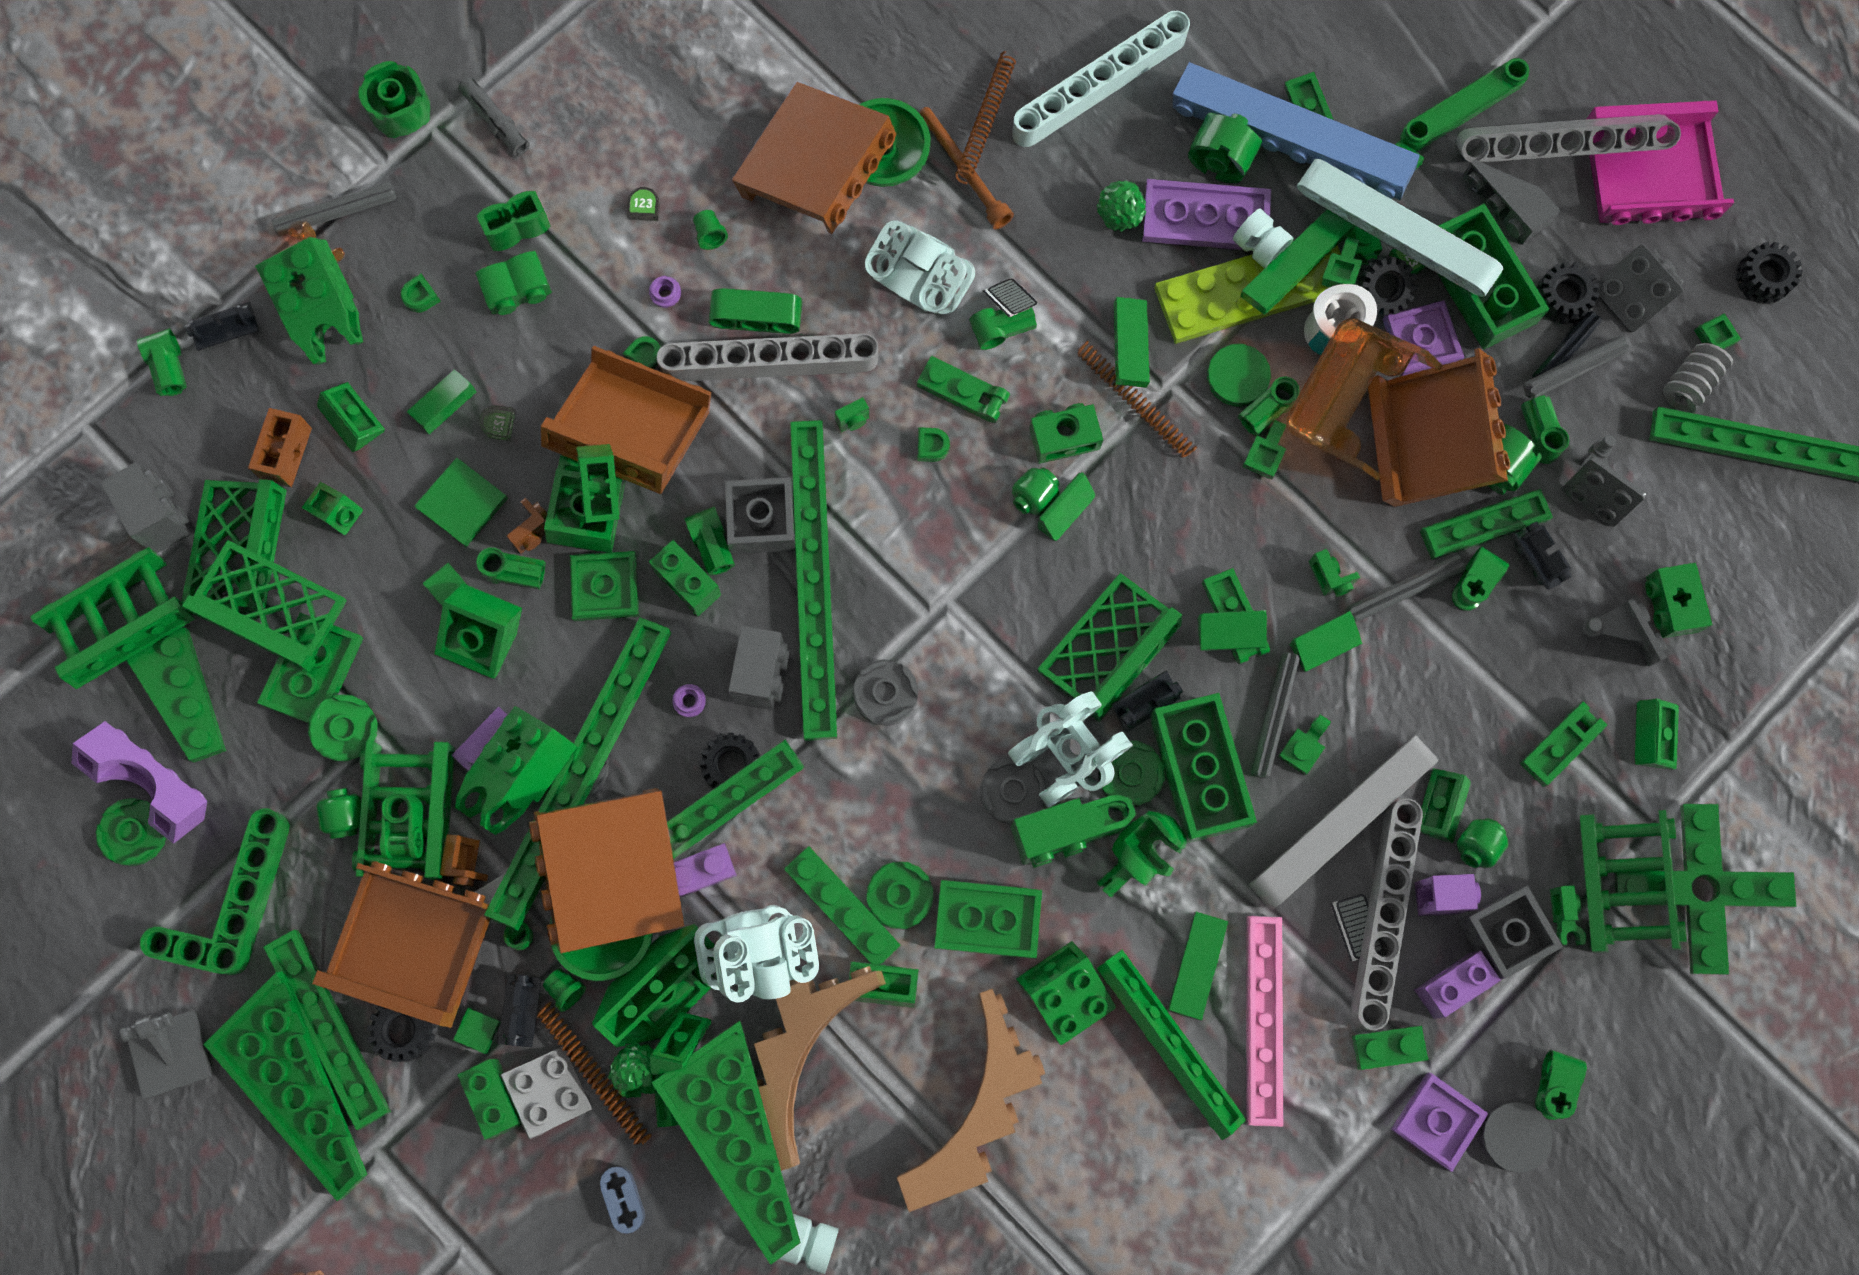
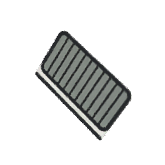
(1010, 297)
(1351, 921)

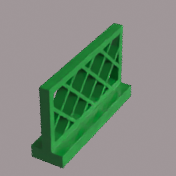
(261, 539)
(252, 631)
(1137, 656)

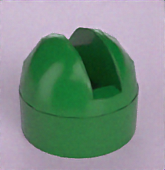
(511, 936)

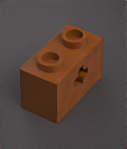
(280, 447)

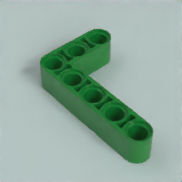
(234, 905)

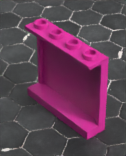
(1665, 182)

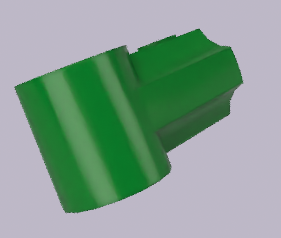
(994, 326)
(161, 355)
(1268, 406)
(1544, 427)
(708, 535)
(514, 569)

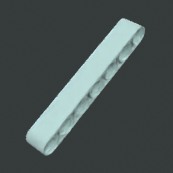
(1106, 66)
(1400, 227)

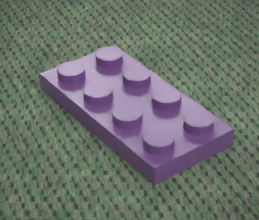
(1199, 212)

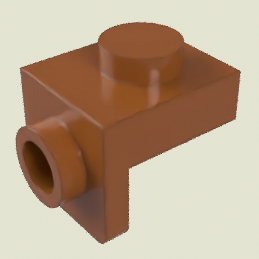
(530, 532)
(460, 860)

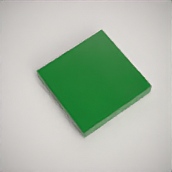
(461, 502)
(604, 586)

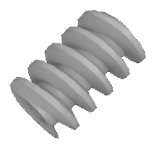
(1697, 377)

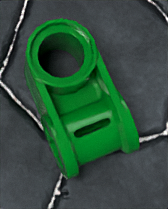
(1481, 577)
(401, 830)
(1560, 1080)

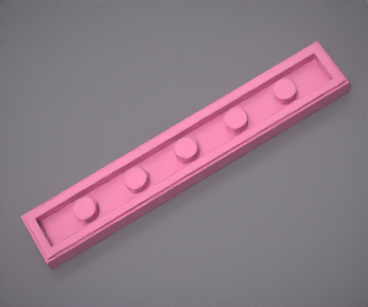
(1264, 1022)

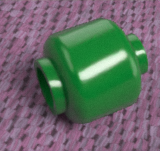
(1035, 491)
(339, 813)
(1482, 843)

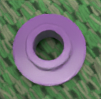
(665, 283)
(685, 691)

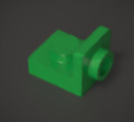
(332, 508)
(1327, 571)

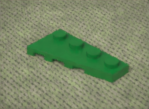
(179, 692)

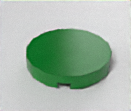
(1238, 374)
(342, 727)
(1137, 774)
(126, 835)
(900, 895)

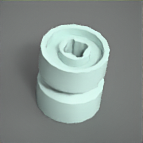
(1262, 238)
(815, 1244)

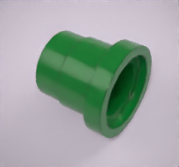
(709, 230)
(563, 989)

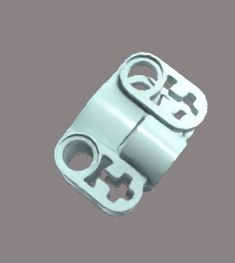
(919, 267)
(1057, 737)
(757, 954)

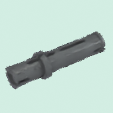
(501, 126)

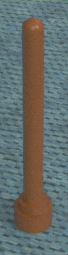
(997, 212)

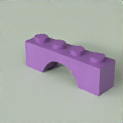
(110, 755)

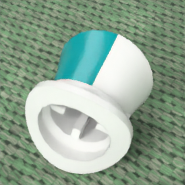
(1332, 308)

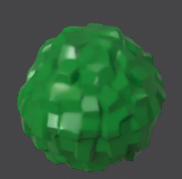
(1121, 205)
(632, 1071)

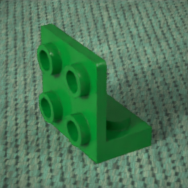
(1067, 992)

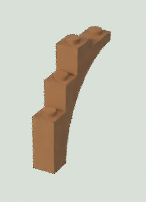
(783, 1054)
(958, 1163)

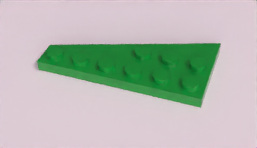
(280, 1072)
(726, 1123)

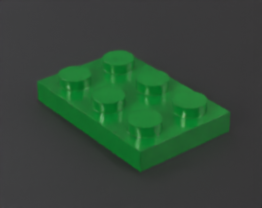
(297, 691)
(988, 919)

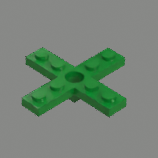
(1730, 889)

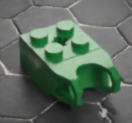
(311, 296)
(565, 520)
(514, 769)
(1068, 828)

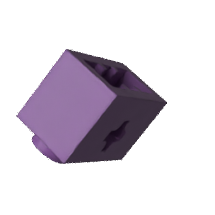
(1447, 895)
(1457, 984)

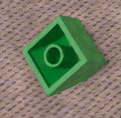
(477, 630)

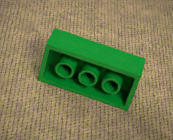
(1512, 300)
(1202, 768)

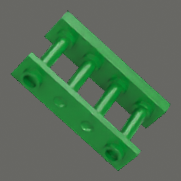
(125, 642)
(436, 794)
(1602, 900)

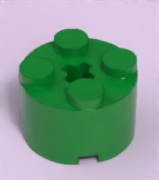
(394, 99)
(1224, 147)
(1521, 460)

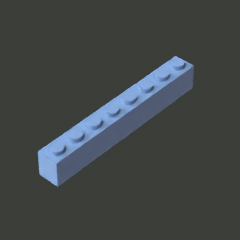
(1297, 130)

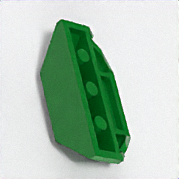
(654, 992)

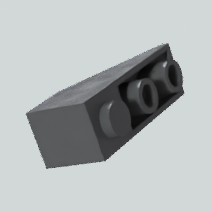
(1517, 203)

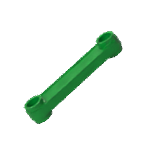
(1465, 104)

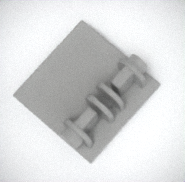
(546, 1092)

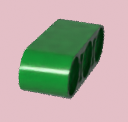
(755, 311)

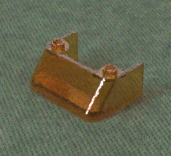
(1340, 383)

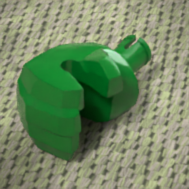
(1138, 852)

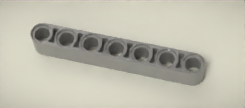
(1581, 142)
(782, 365)
(1343, 822)
(1375, 926)

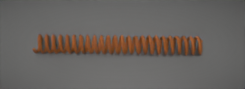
(980, 114)
(1133, 402)
(590, 1076)

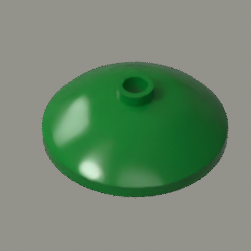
(910, 145)
(605, 960)

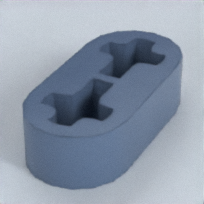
(613, 1201)

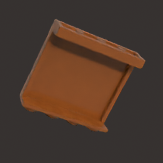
(816, 155)
(634, 409)
(1438, 431)
(607, 871)
(407, 945)

